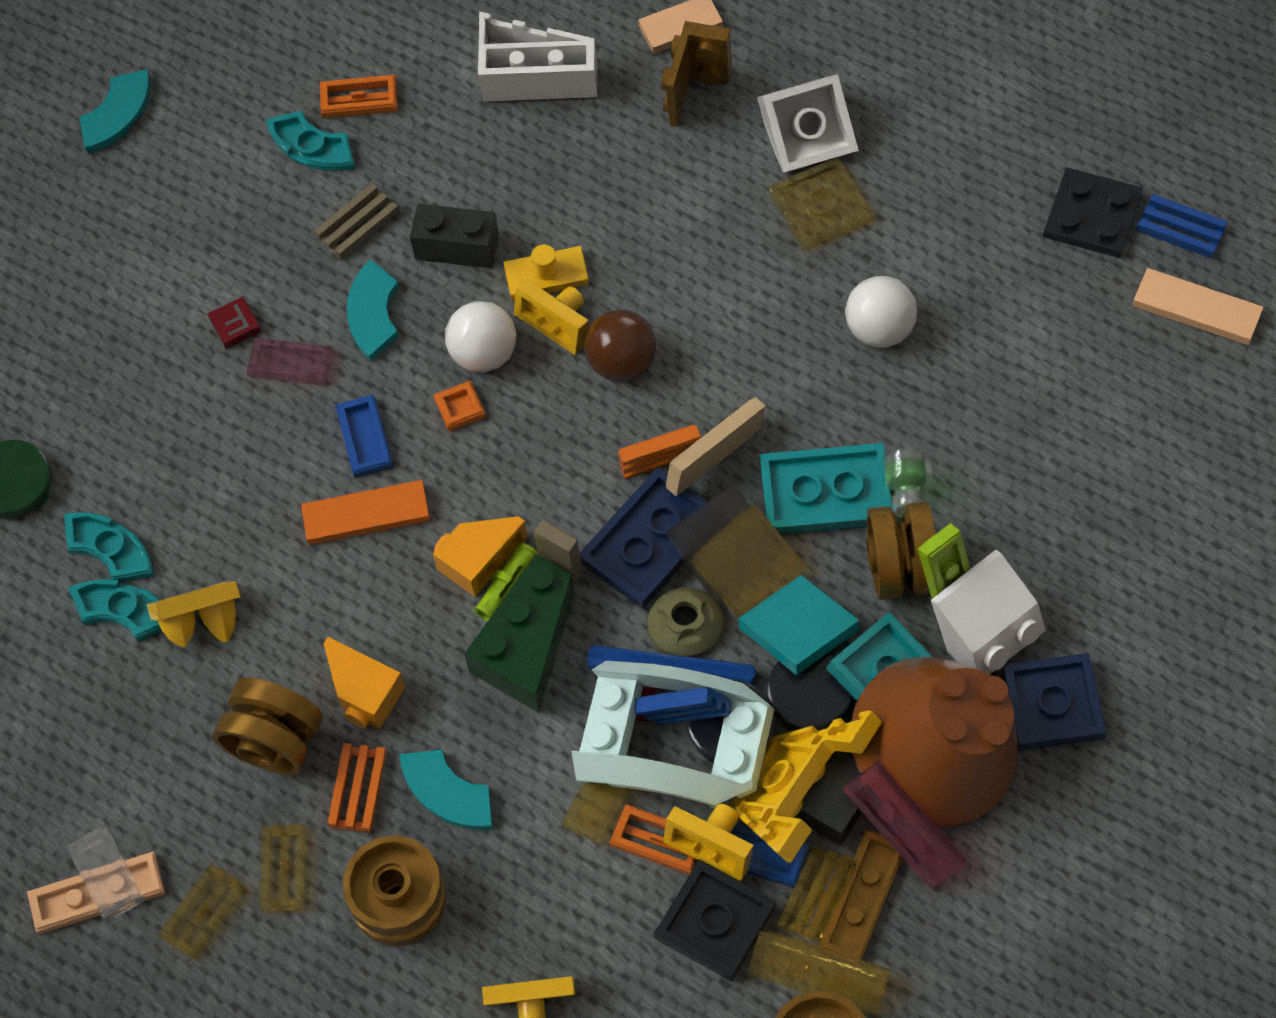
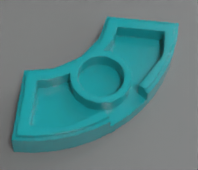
(118, 112)
(310, 145)
(368, 310)
(109, 543)
(115, 603)
(445, 793)

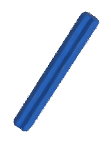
(723, 669)

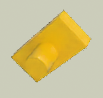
(548, 269)
(552, 315)
(710, 839)
(529, 994)

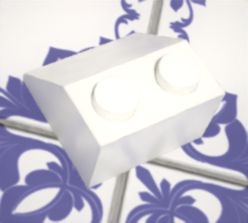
(808, 123)
(987, 615)

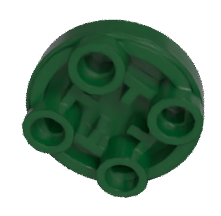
(23, 478)

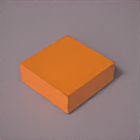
(459, 406)

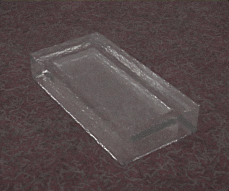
(105, 873)

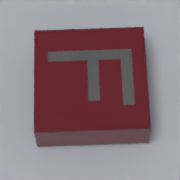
(234, 322)

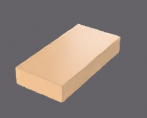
(664, 25)

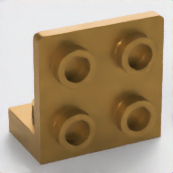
(698, 53)

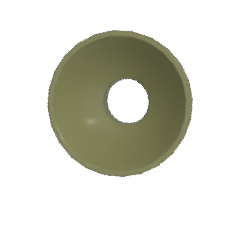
(685, 640)

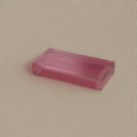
(290, 361)

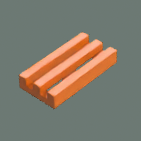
(359, 101)
(656, 451)
(363, 753)
(645, 852)

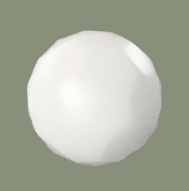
(881, 311)
(480, 336)

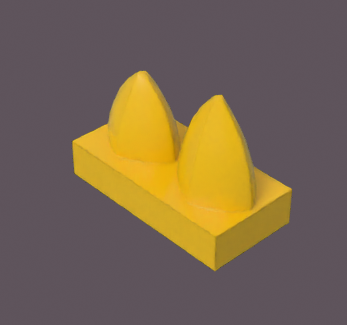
(215, 608)

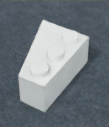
(533, 63)

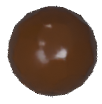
(620, 345)

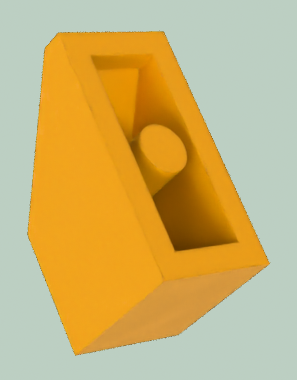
(478, 550)
(362, 685)

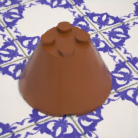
(942, 736)

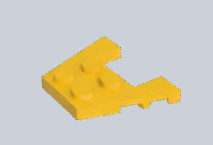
(788, 771)

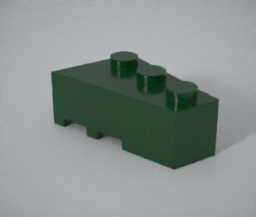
(524, 633)

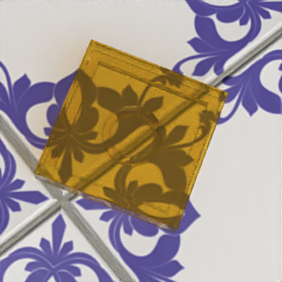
(821, 204)
(748, 561)

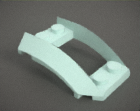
(612, 720)

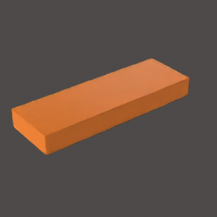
(365, 512)

